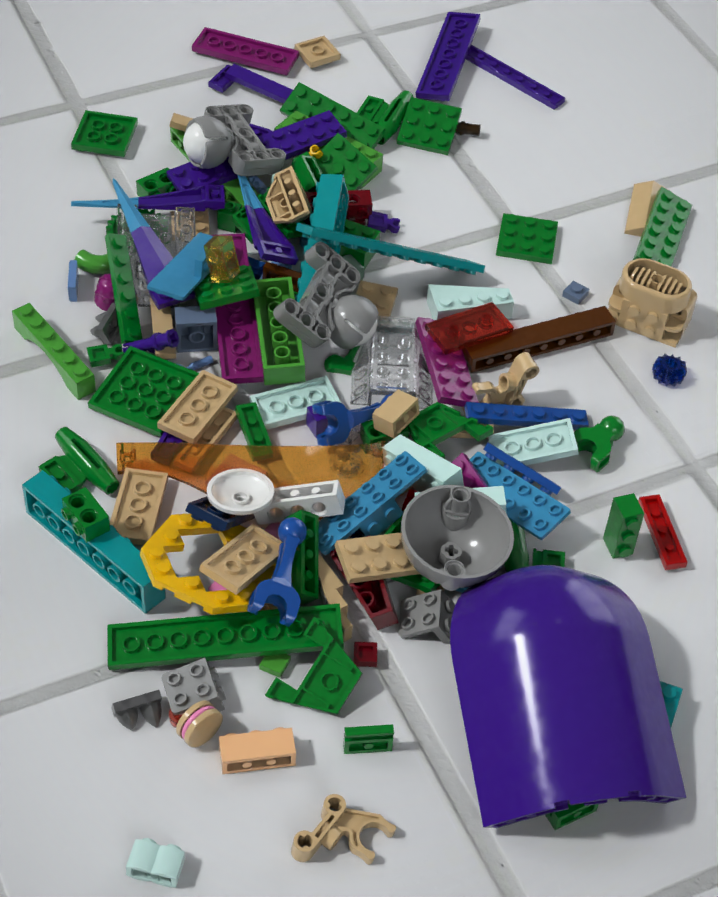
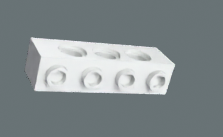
(317, 498)

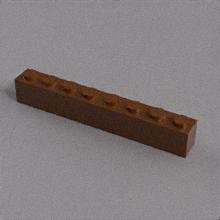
(541, 338)

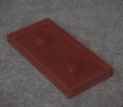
(469, 328)

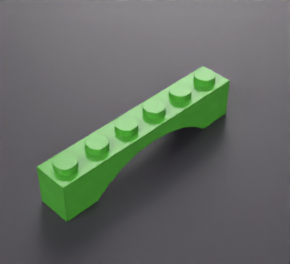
(71, 368)

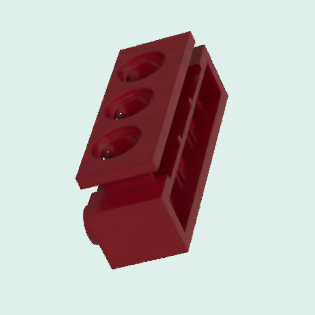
(359, 210)

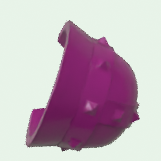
(104, 292)

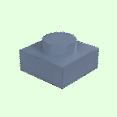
(575, 292)

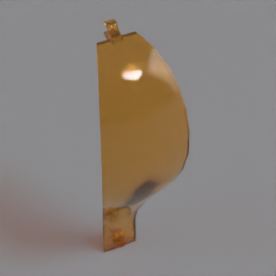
(283, 465)

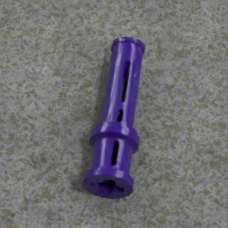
(156, 341)

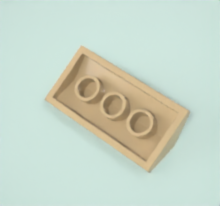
(640, 206)

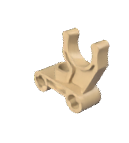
(510, 383)
(337, 824)

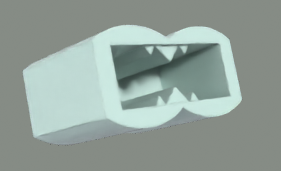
(155, 862)

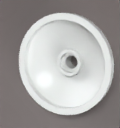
(240, 491)

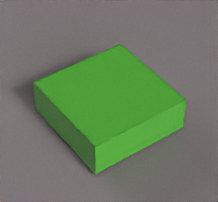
(275, 664)

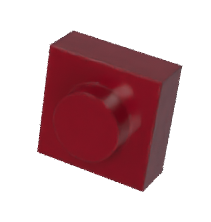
(365, 654)

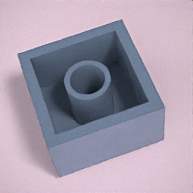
(196, 329)

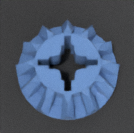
(258, 184)

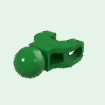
(600, 440)

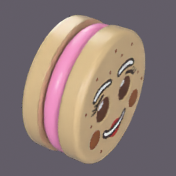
(199, 723)

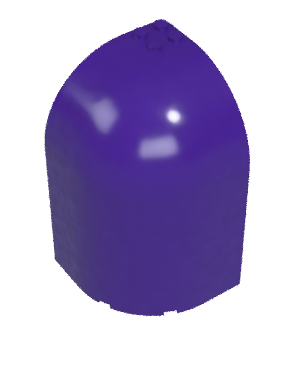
(559, 696)

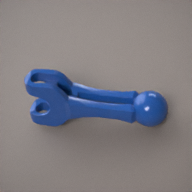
(341, 419)
(279, 588)

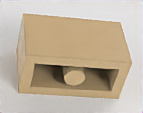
(395, 413)

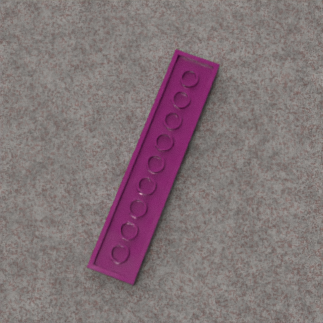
(238, 332)

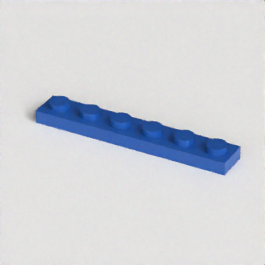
(523, 415)

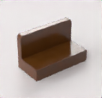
(273, 270)

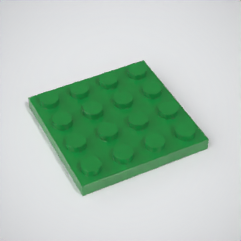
(141, 389)

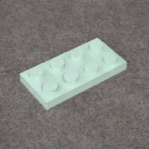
(290, 402)
(537, 442)

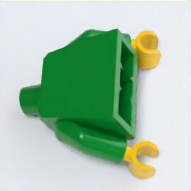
(308, 169)

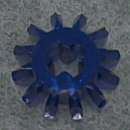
(669, 370)

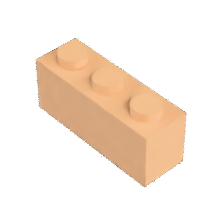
(257, 750)

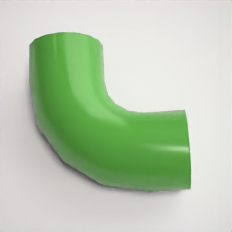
(92, 263)

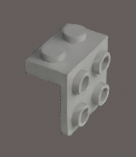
(426, 614)
(193, 684)

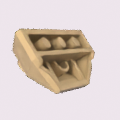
(287, 198)

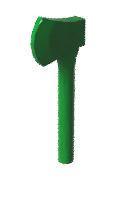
(341, 365)

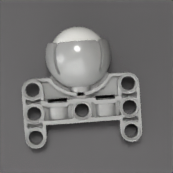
(227, 133)
(327, 306)

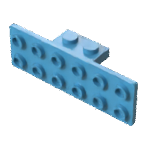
(184, 270)
(524, 502)
(373, 504)

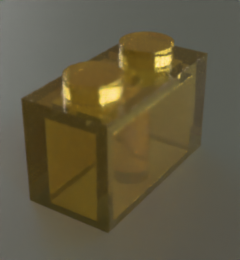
(222, 259)

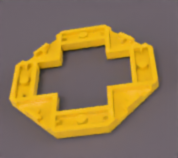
(190, 588)

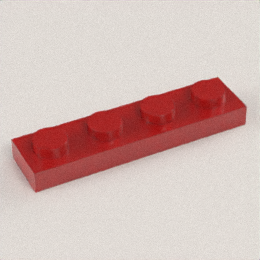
(662, 532)

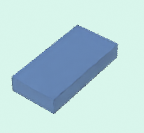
(73, 280)

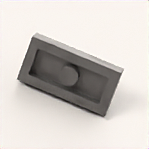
(108, 325)
(149, 705)

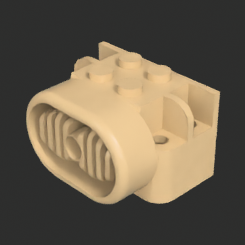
(653, 300)

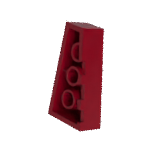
(373, 597)

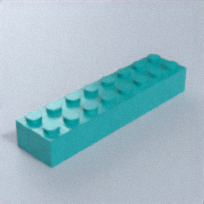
(329, 213)
(108, 554)

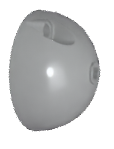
(452, 548)

